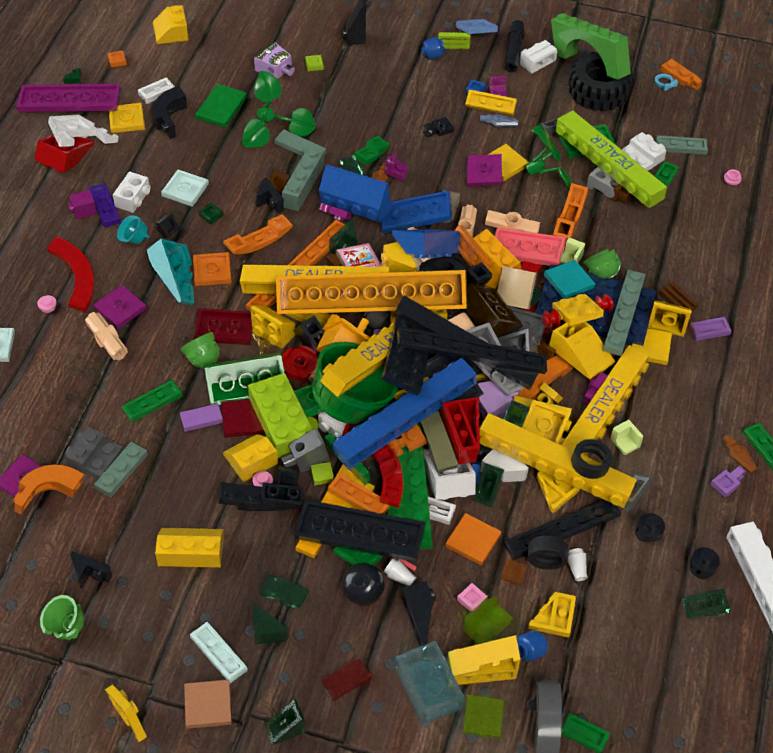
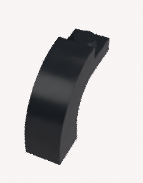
(164, 106)

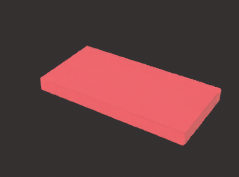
(533, 247)

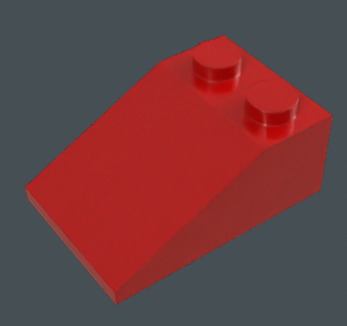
(61, 158)

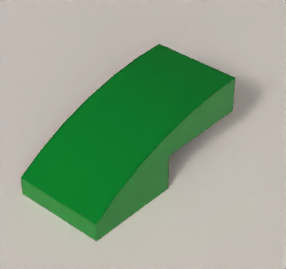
(374, 149)

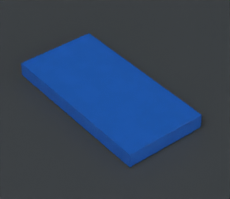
(418, 212)

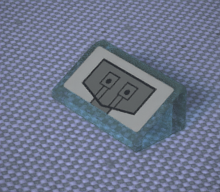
(641, 486)

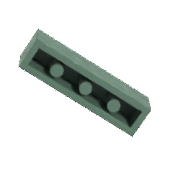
(303, 178)

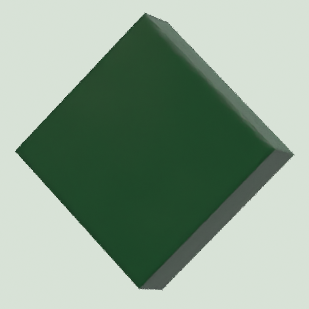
(211, 213)

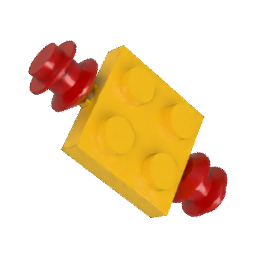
(577, 310)

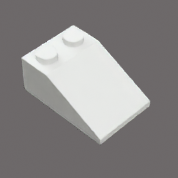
(450, 483)

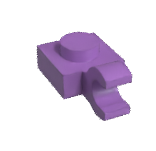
(728, 482)

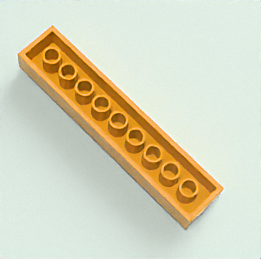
(370, 291)

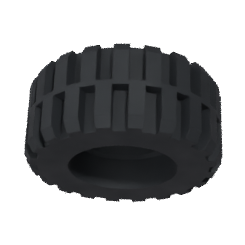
(593, 93)

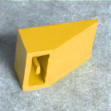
(581, 348)

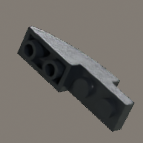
(264, 498)

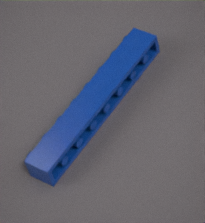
(404, 414)

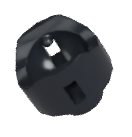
(650, 528)
(704, 563)

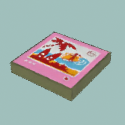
(358, 256)

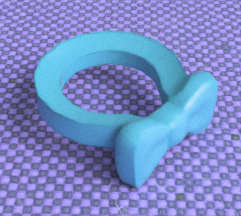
(673, 83)

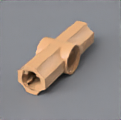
(468, 218)
(511, 221)
(106, 336)

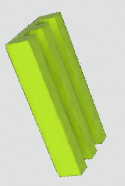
(455, 40)

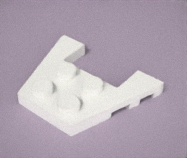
(72, 126)

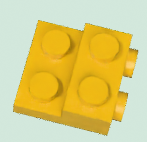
(547, 421)

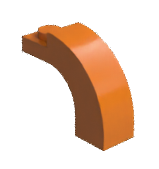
(572, 211)
(47, 478)

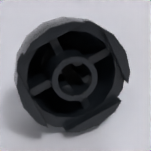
(363, 584)

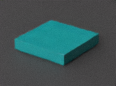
(569, 279)

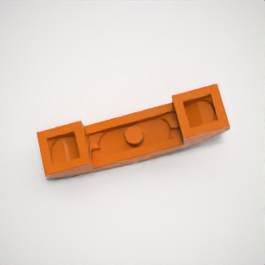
(261, 238)
(555, 367)

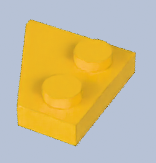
(555, 490)
(555, 615)
(126, 710)

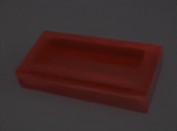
(346, 679)

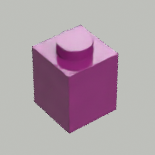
(82, 204)

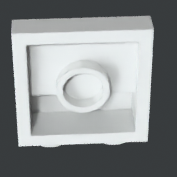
(645, 151)

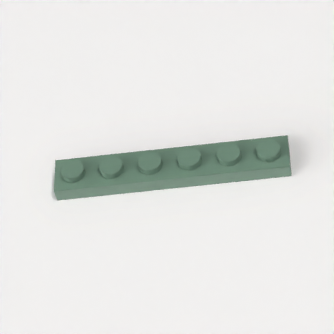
(624, 313)

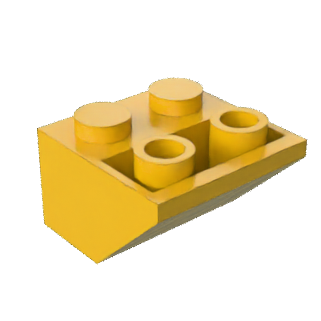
(272, 326)

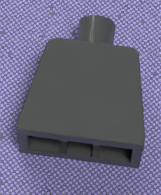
(306, 451)

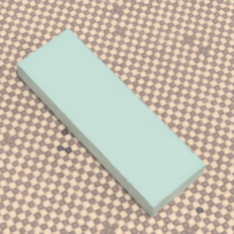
(218, 652)

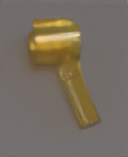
(262, 343)

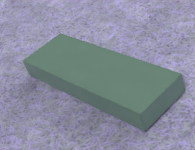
(295, 143)
(683, 144)

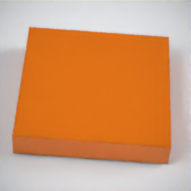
(212, 269)
(473, 539)

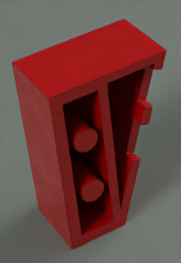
(462, 427)

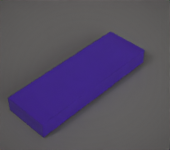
(105, 205)

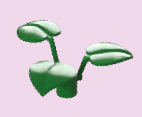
(268, 88)
(537, 164)

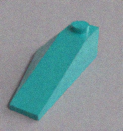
(172, 264)

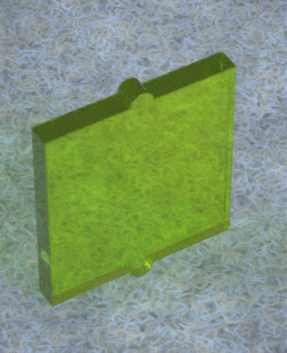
(483, 716)

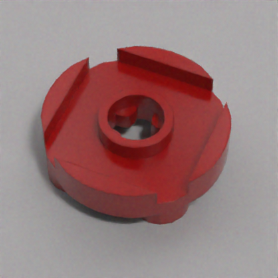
(295, 371)

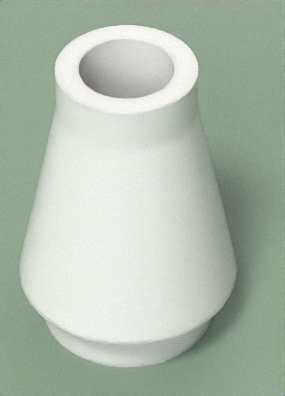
(577, 564)
(397, 571)

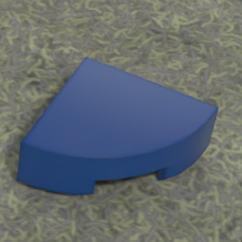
(476, 86)
(476, 467)

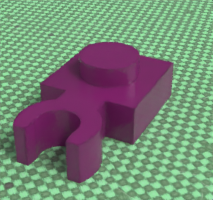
(338, 213)
(594, 386)

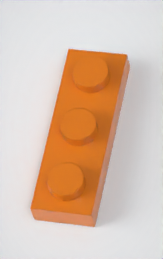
(470, 249)
(356, 495)

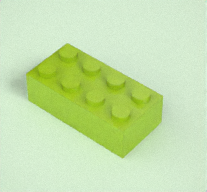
(278, 412)

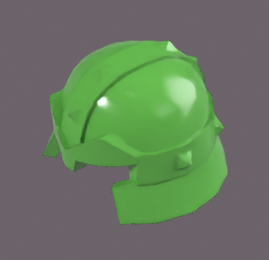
(604, 264)
(201, 350)
(62, 618)

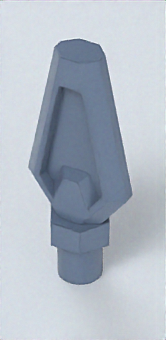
(498, 120)

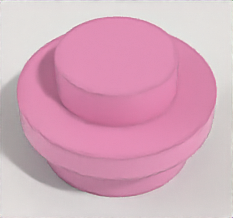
(732, 177)
(47, 303)
(261, 477)

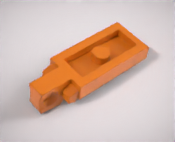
(682, 74)

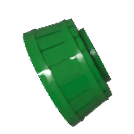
(359, 401)

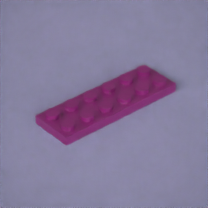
(68, 97)

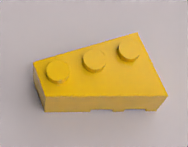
(485, 661)

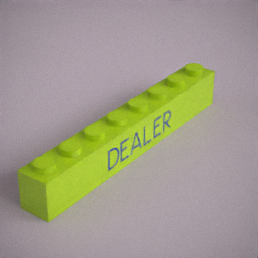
(611, 159)

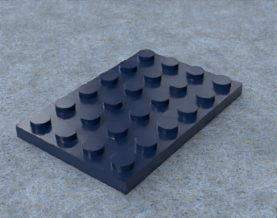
(613, 289)

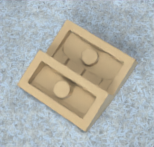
(516, 287)

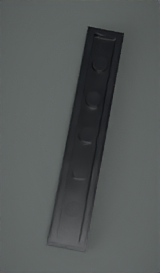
(564, 527)

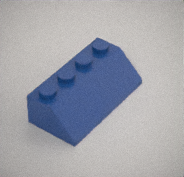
(355, 193)
(428, 242)

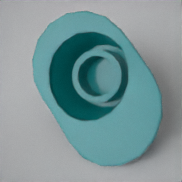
(132, 230)

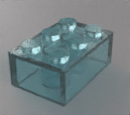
(429, 682)

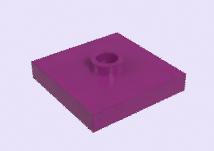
(484, 170)
(119, 306)
(10, 479)

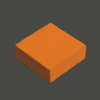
(117, 59)

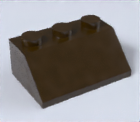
(487, 306)

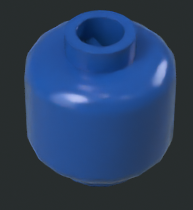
(433, 48)
(532, 646)

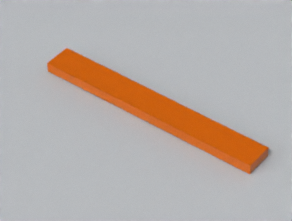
(309, 256)

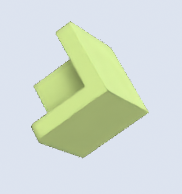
(573, 251)
(626, 437)

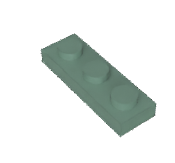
(120, 469)

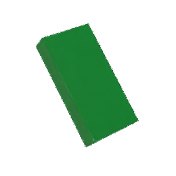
(585, 733)

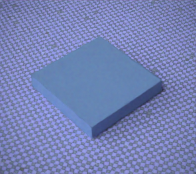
(476, 26)

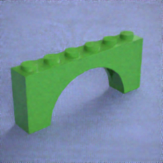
(609, 45)

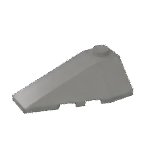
(505, 384)

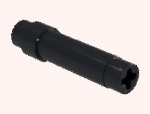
(515, 36)

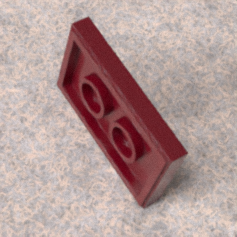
(226, 325)

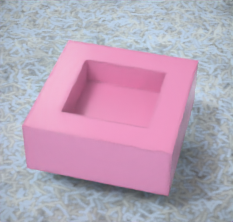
(471, 597)

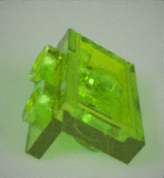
(486, 621)

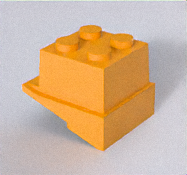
(341, 330)

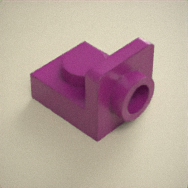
(498, 85)
(395, 168)

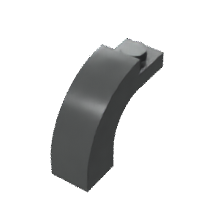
(548, 716)

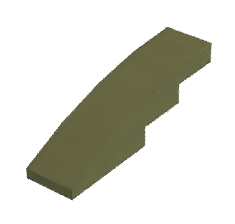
(438, 442)

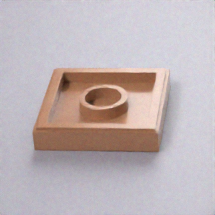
(207, 704)

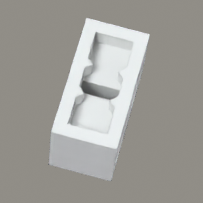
(131, 192)

